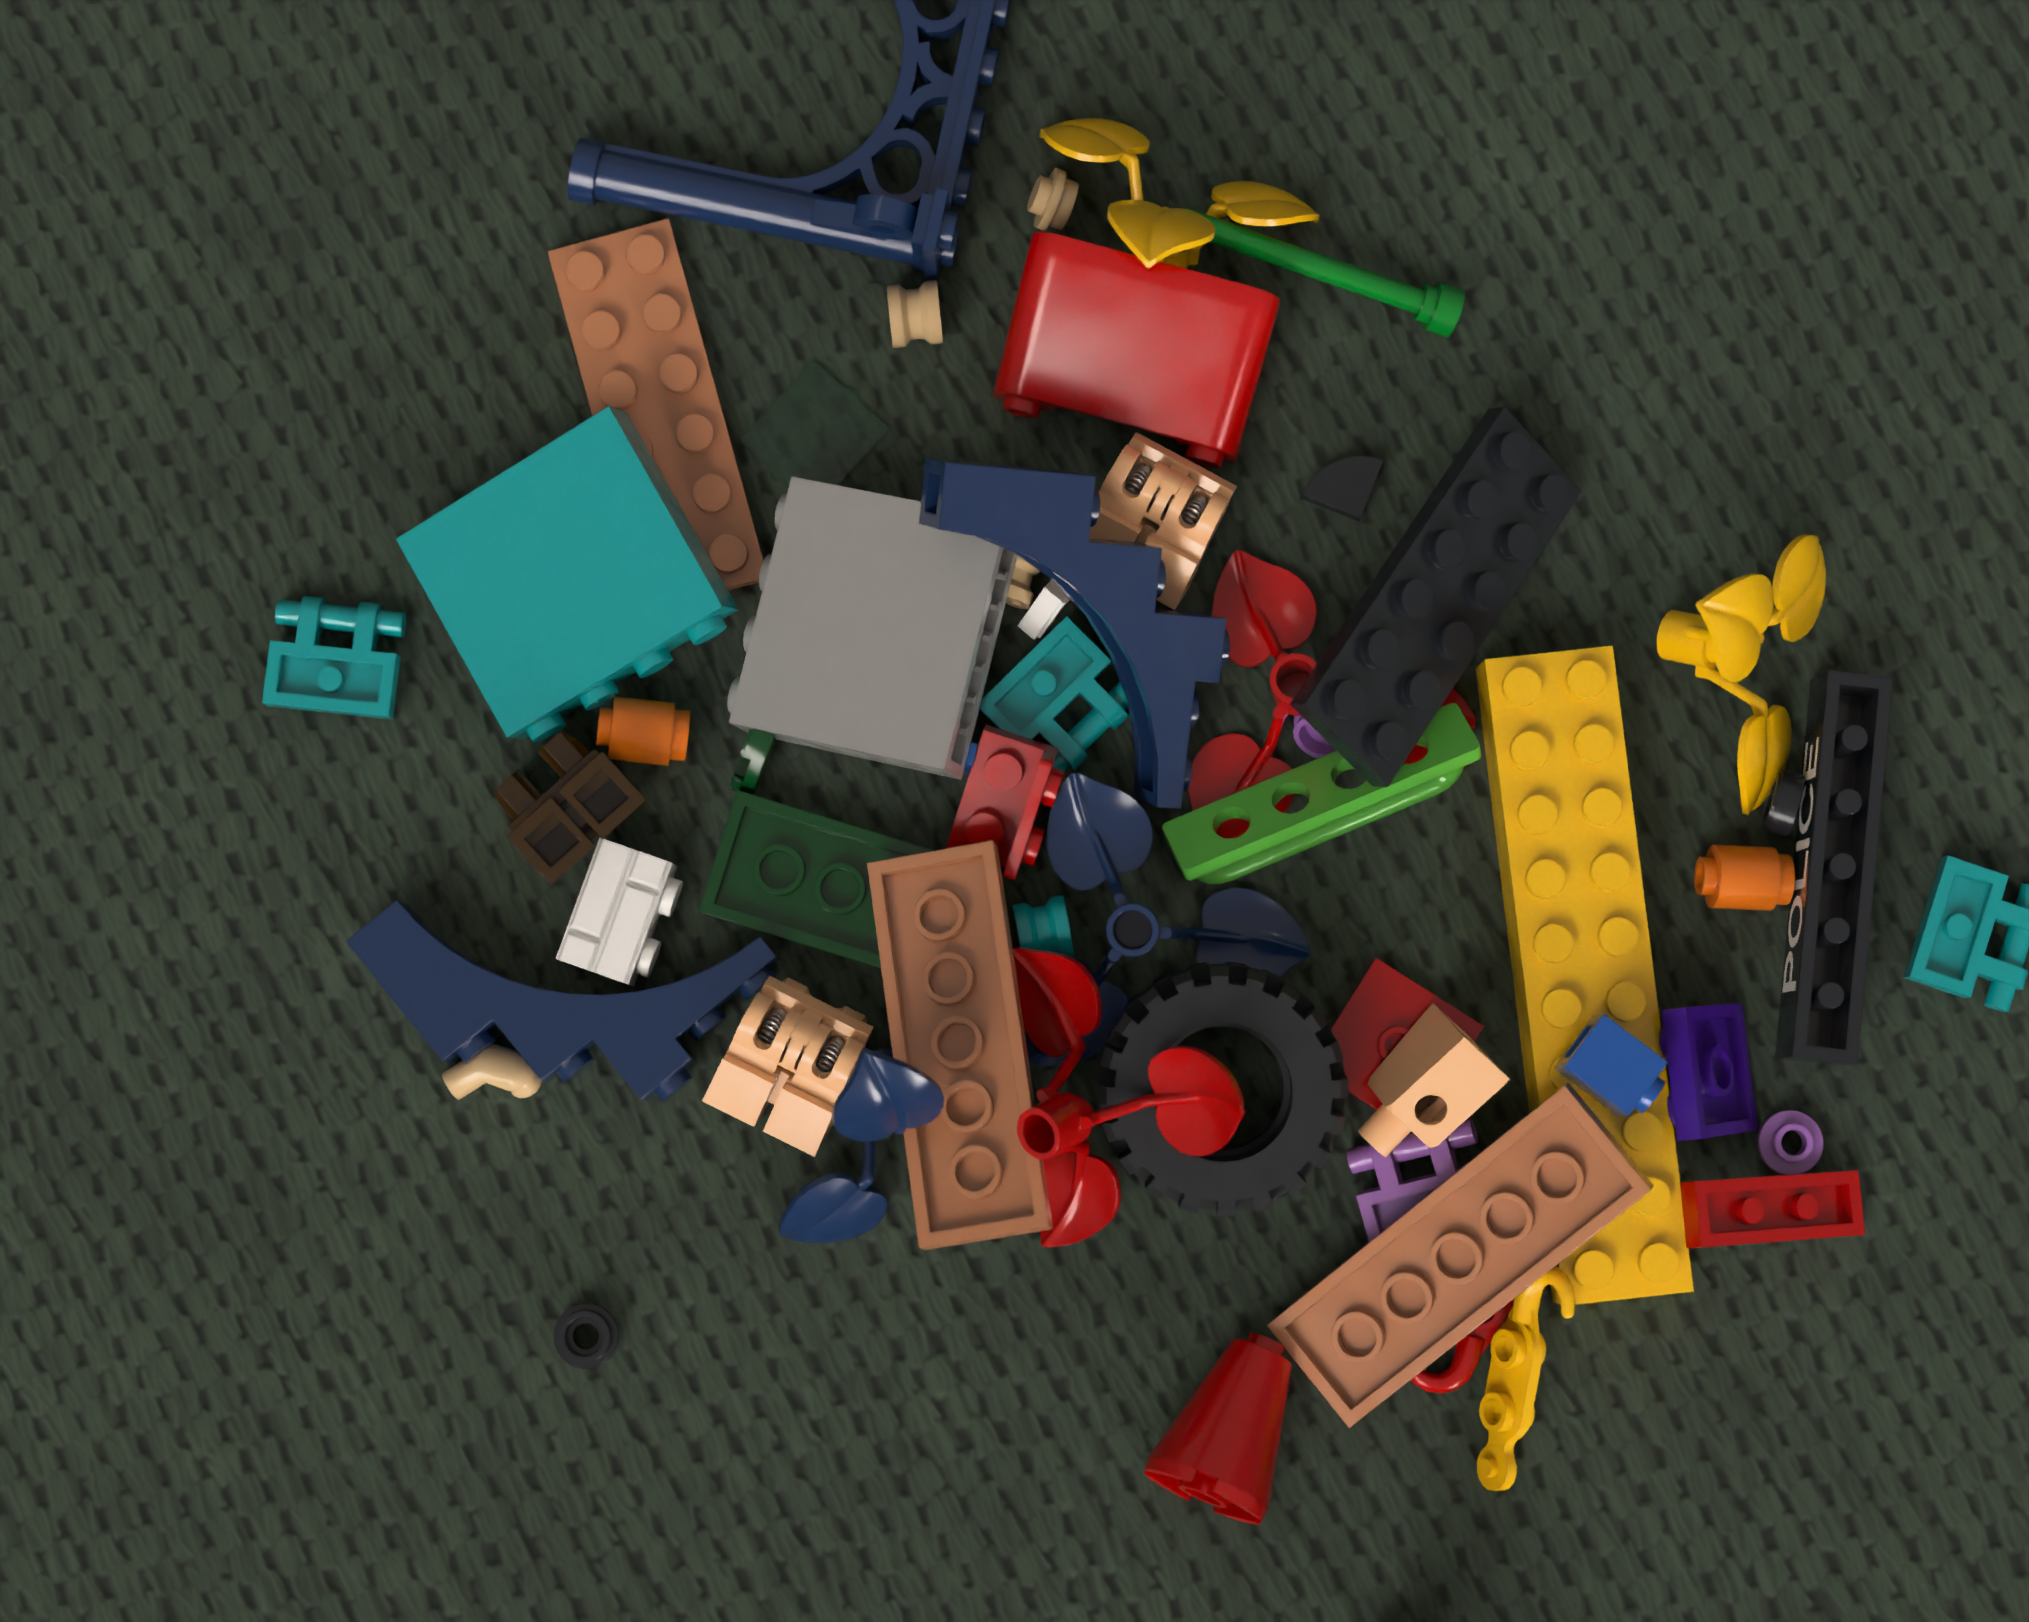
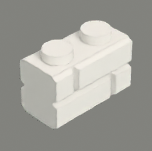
(619, 913)

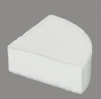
(1043, 611)

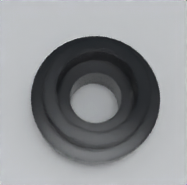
(567, 1345)

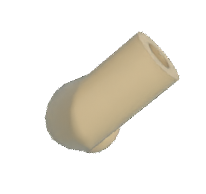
(495, 1066)

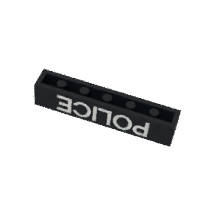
(1834, 868)

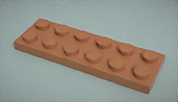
(648, 358)
(962, 1025)
(1460, 1255)

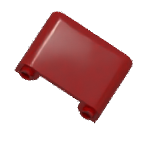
(1135, 345)

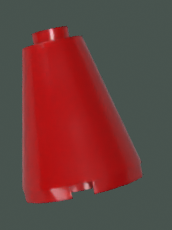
(1228, 1432)

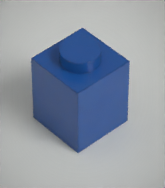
(1613, 1067)

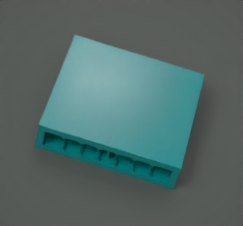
(568, 576)

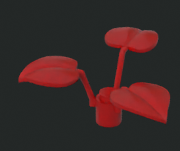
(1264, 614)
(1192, 1091)

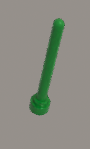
(1434, 307)

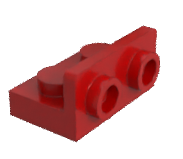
(1005, 795)

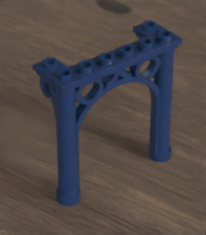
(795, 208)

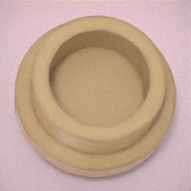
(1052, 200)

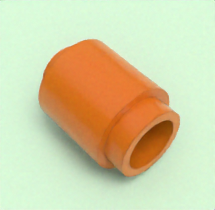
(643, 731)
(1744, 877)

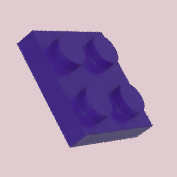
(1708, 1071)

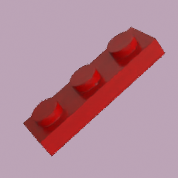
(1772, 1209)

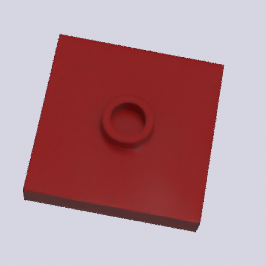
(1377, 1020)

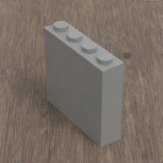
(871, 630)

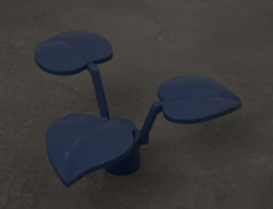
(1106, 832)
(874, 1103)

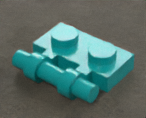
(328, 677)
(1047, 684)
(1957, 930)

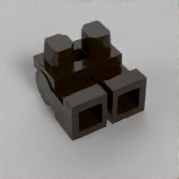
(560, 824)

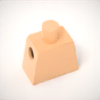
(1429, 1084)

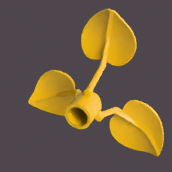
(1166, 232)
(1731, 638)

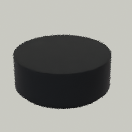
(1783, 802)

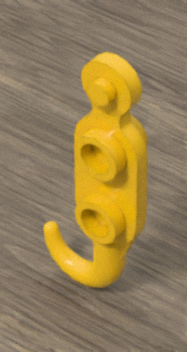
(1514, 1377)

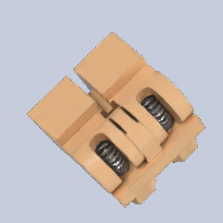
(1162, 503)
(792, 1056)

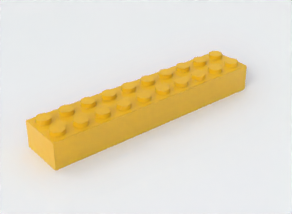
(1581, 930)

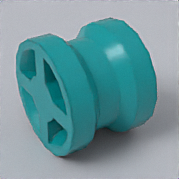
(1044, 926)

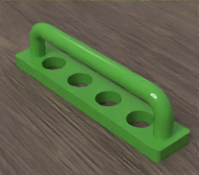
(1327, 815)

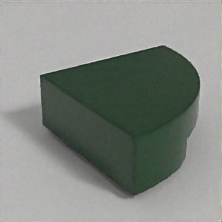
(754, 759)

